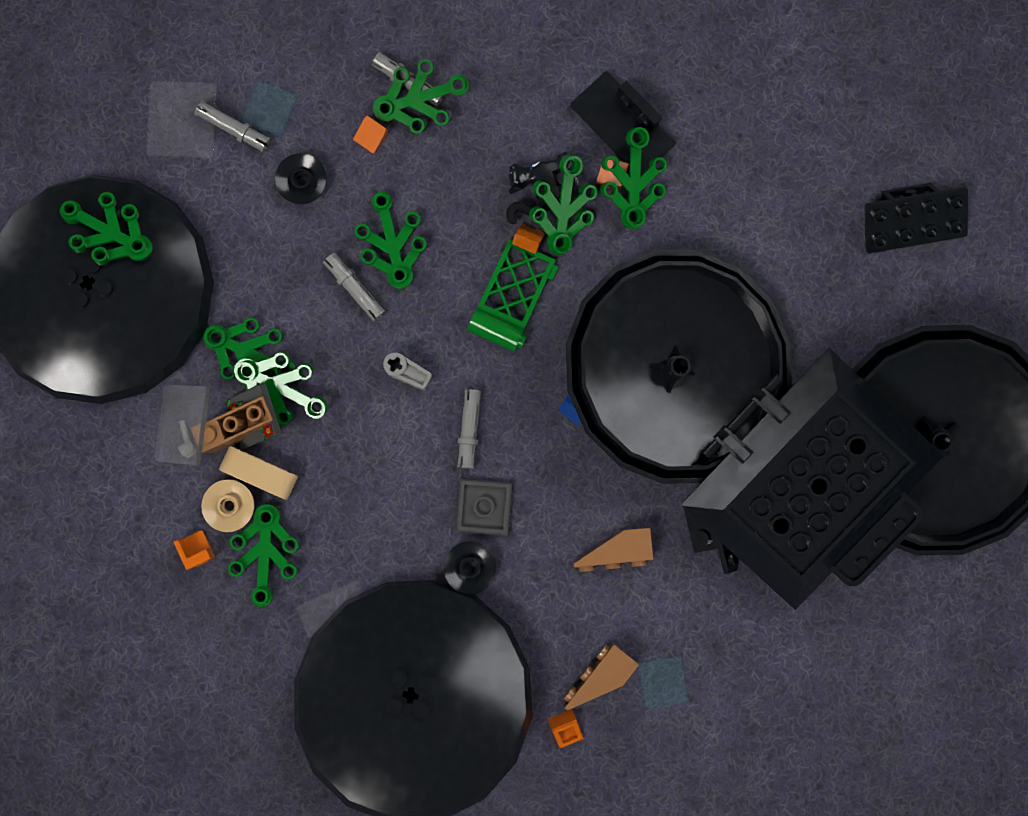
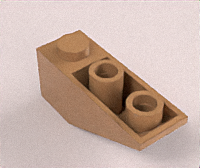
(235, 425)
(623, 547)
(607, 674)

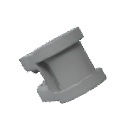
(410, 372)

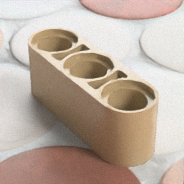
(258, 472)

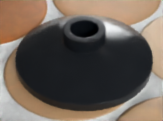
(299, 166)
(458, 576)

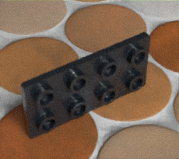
(617, 108)
(915, 217)

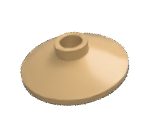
(214, 505)

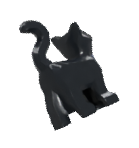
(545, 171)

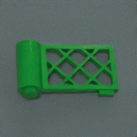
(503, 328)

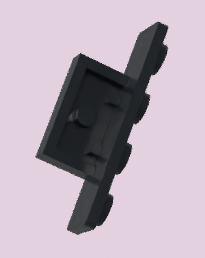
(703, 540)

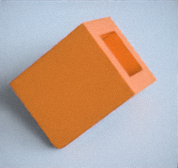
(194, 550)

